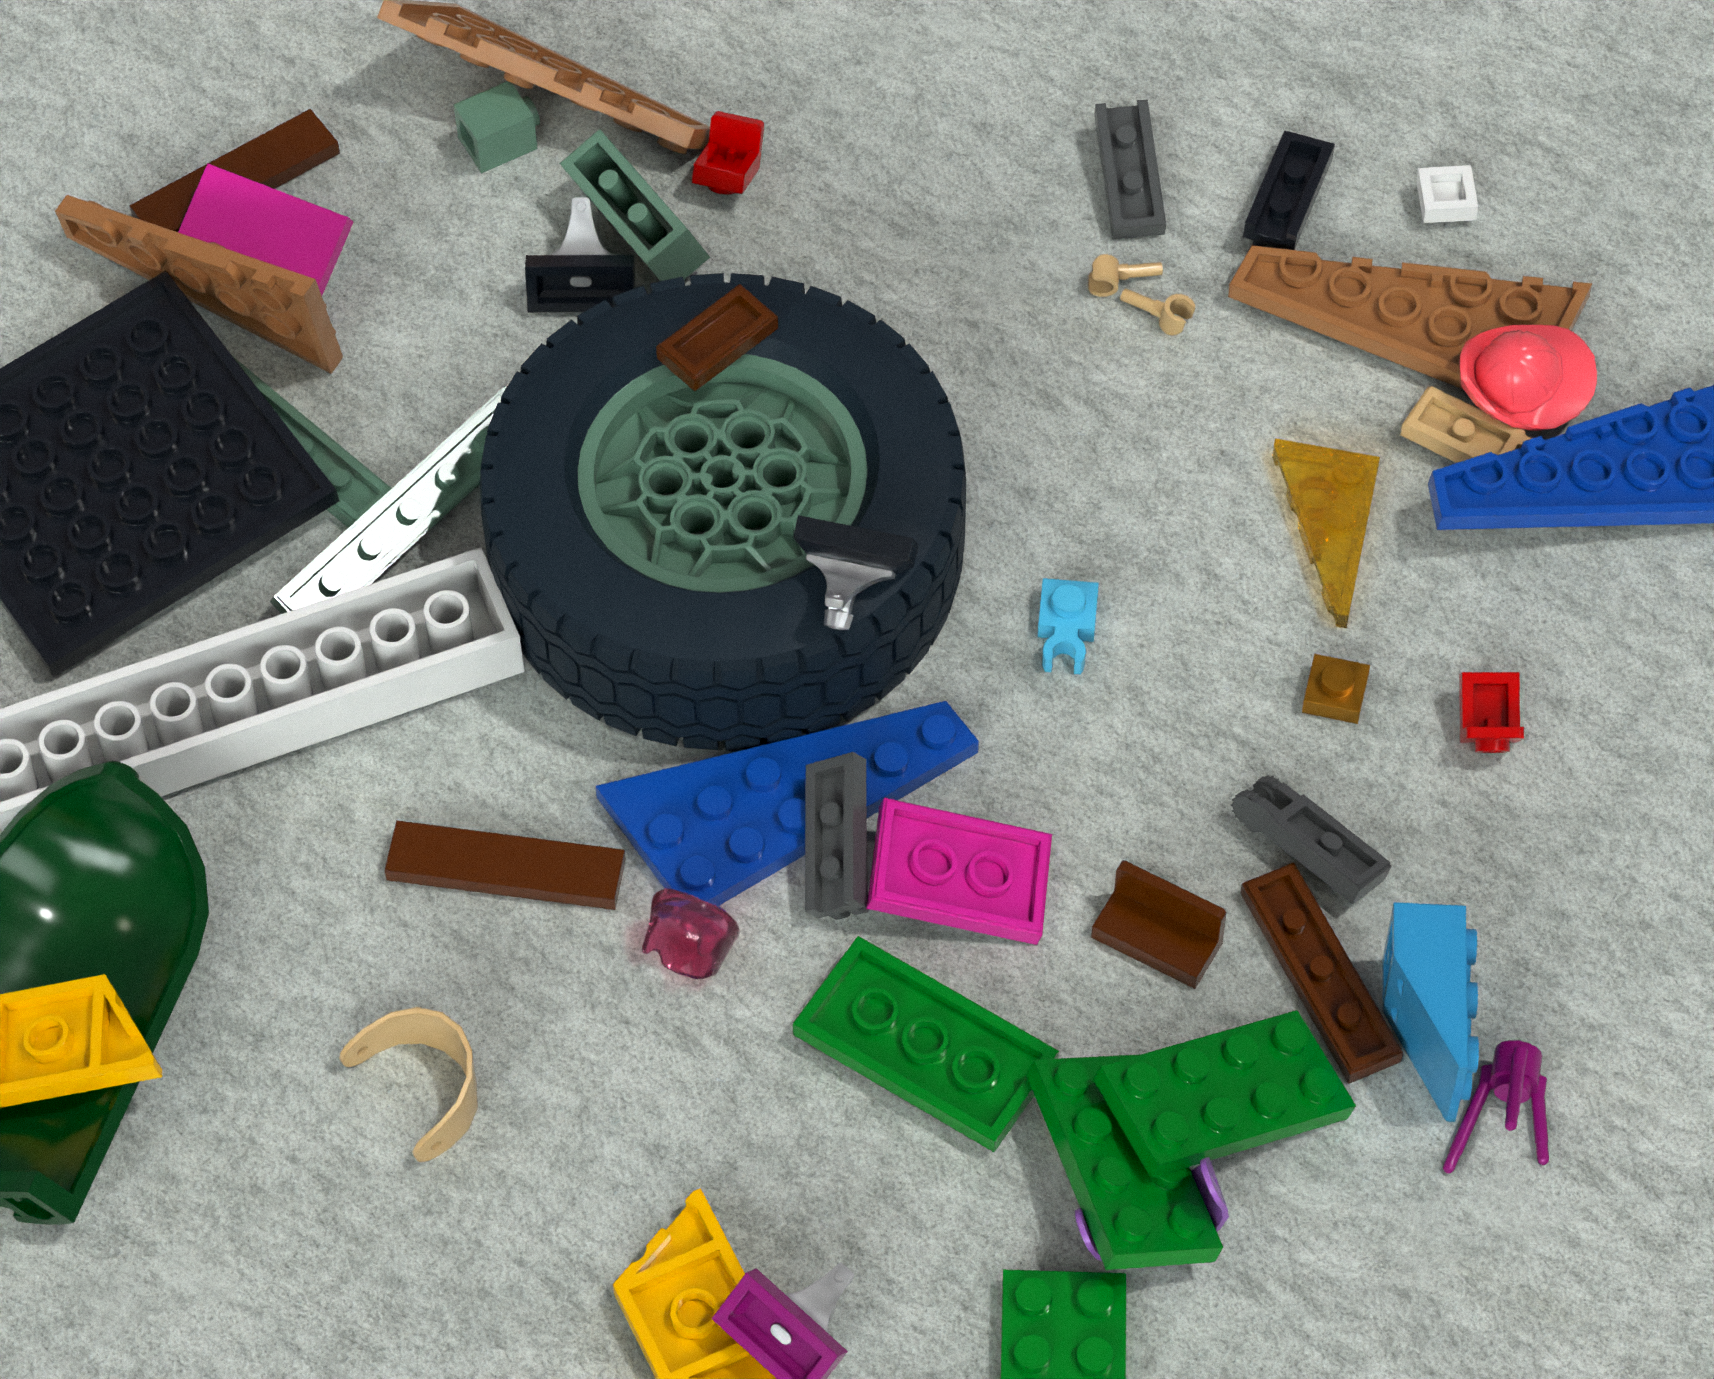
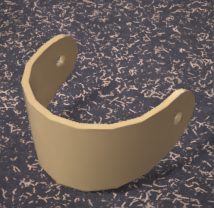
(434, 1030)

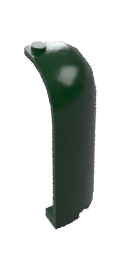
(91, 887)

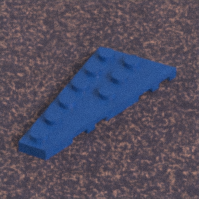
(1603, 472)
(742, 813)

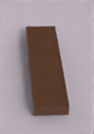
(266, 159)
(505, 865)
(1321, 973)

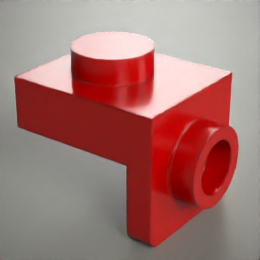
(731, 154)
(1490, 710)

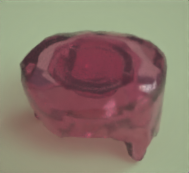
(689, 933)

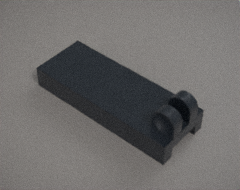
(1288, 191)

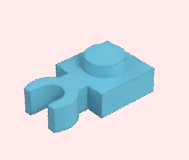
(1067, 620)

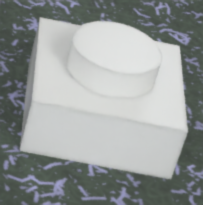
(1447, 194)

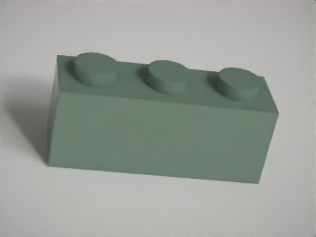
(634, 208)

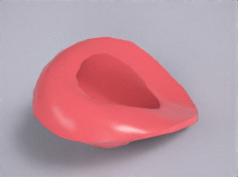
(1528, 375)

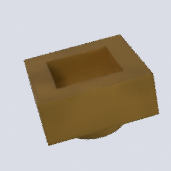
(1336, 688)

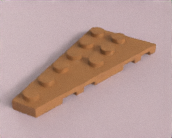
(530, 63)
(239, 288)
(1402, 314)

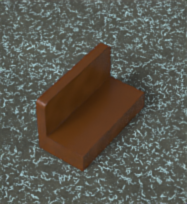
(1160, 924)

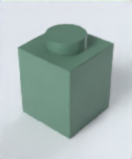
(496, 126)

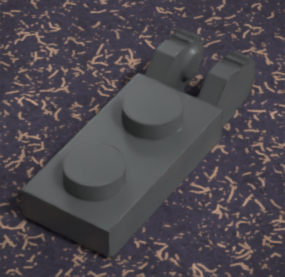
(1311, 837)

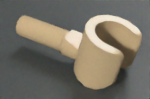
(1107, 272)
(1174, 304)

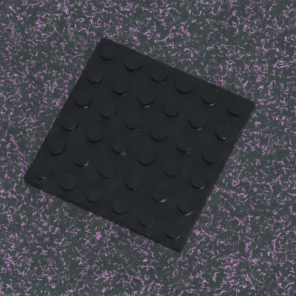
(136, 472)

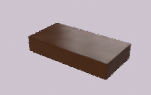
(717, 337)

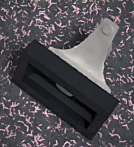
(579, 271)
(851, 561)

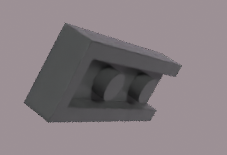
(1130, 170)
(836, 837)

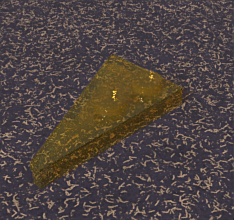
(1333, 502)

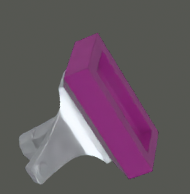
(786, 1329)

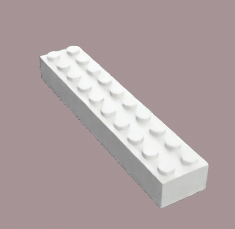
(269, 684)

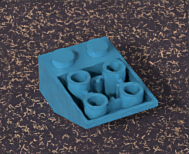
(1432, 998)

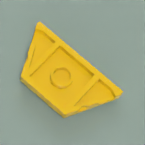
(69, 1042)
(676, 1294)

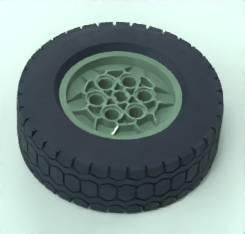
(728, 623)

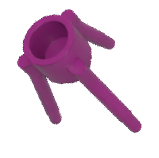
(1514, 1079)

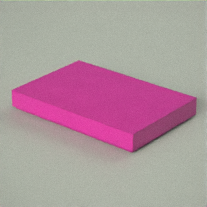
(266, 224)
(959, 871)

